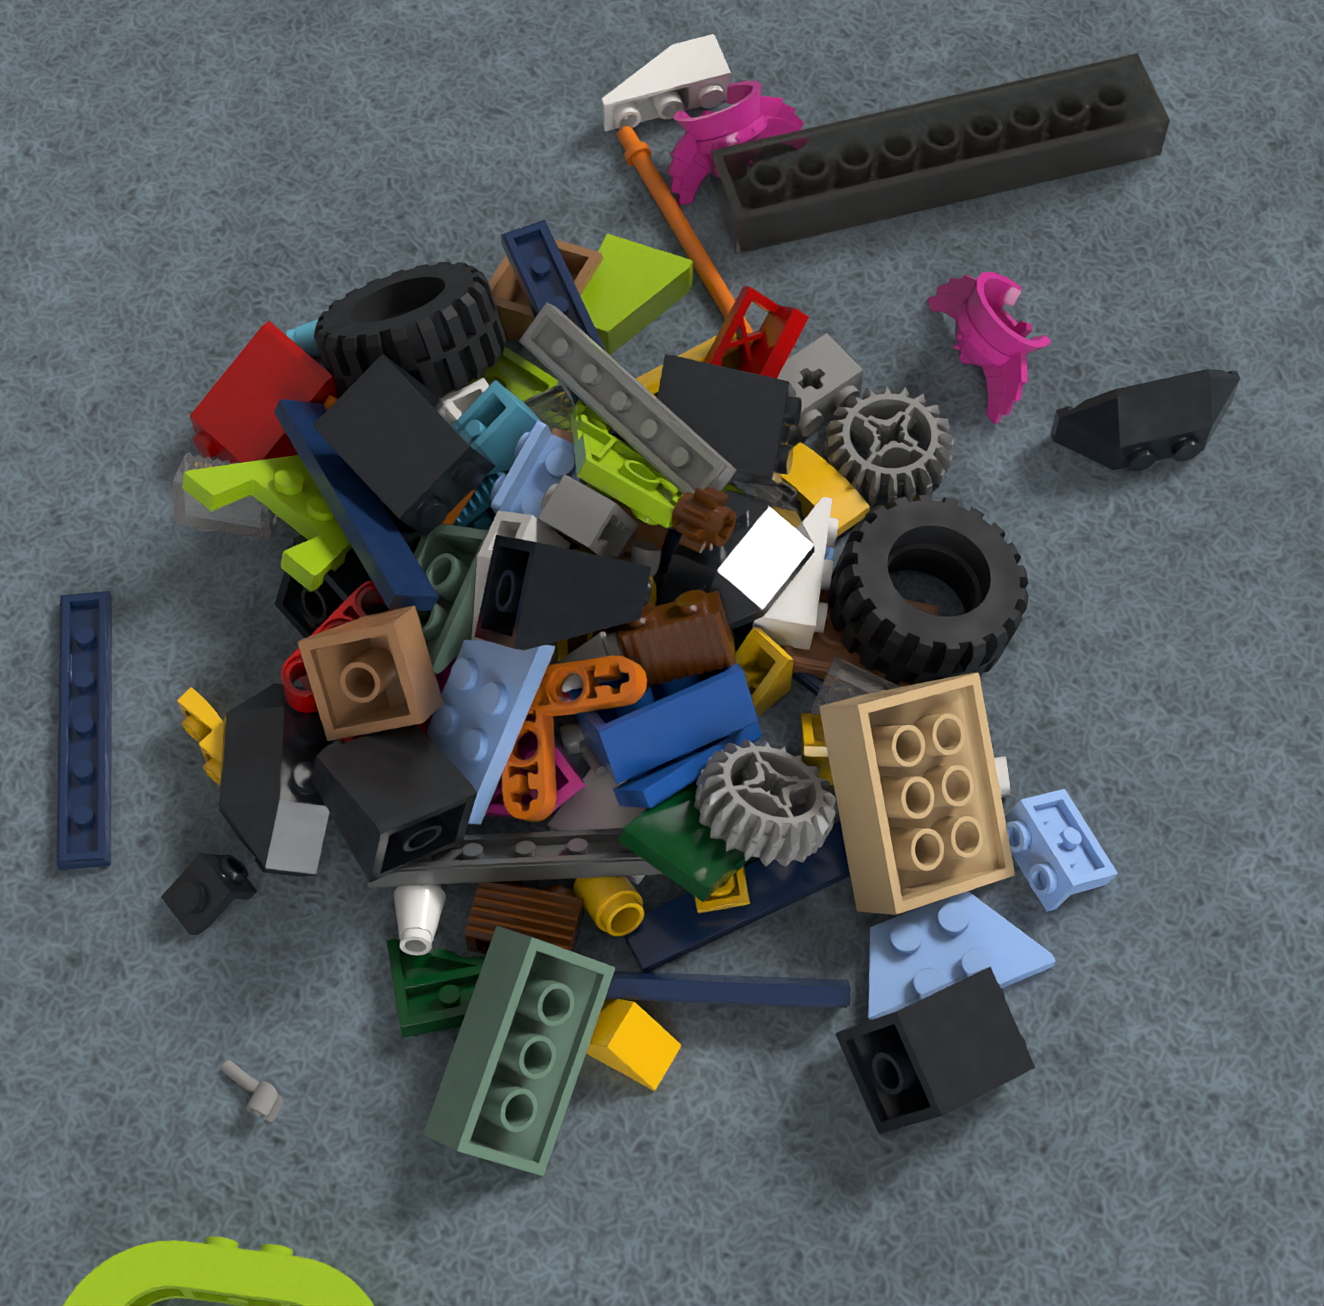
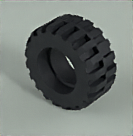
(425, 319)
(950, 546)

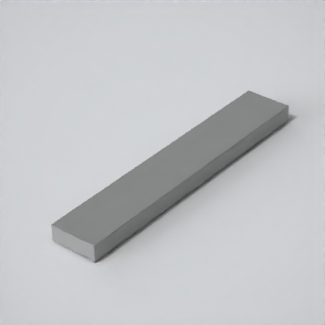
(625, 403)

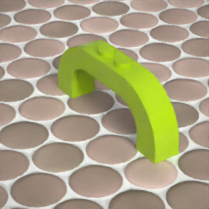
(217, 1274)

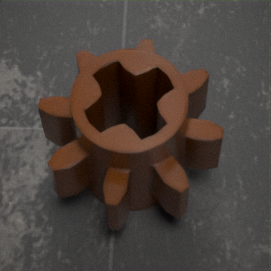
(703, 519)

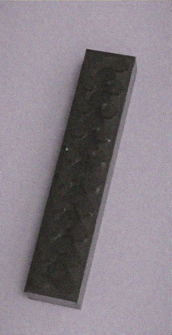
(937, 153)

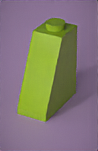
(633, 288)

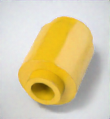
(611, 903)

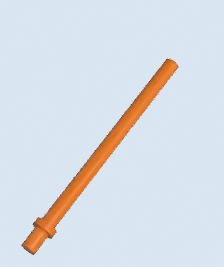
(639, 155)

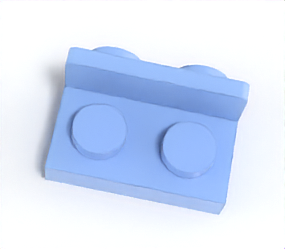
(538, 465)
(1056, 848)

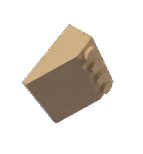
(917, 793)

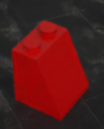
(238, 412)

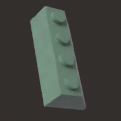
(519, 1052)

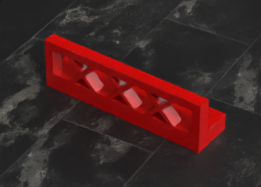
(770, 343)

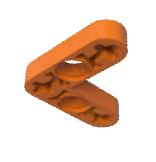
(550, 703)

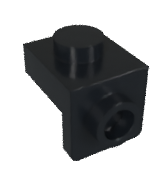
(207, 890)

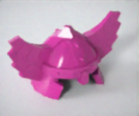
(747, 120)
(990, 334)

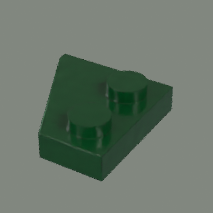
(431, 988)

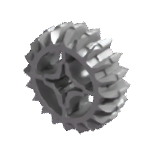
(900, 465)
(765, 802)

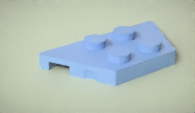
(485, 711)
(943, 944)

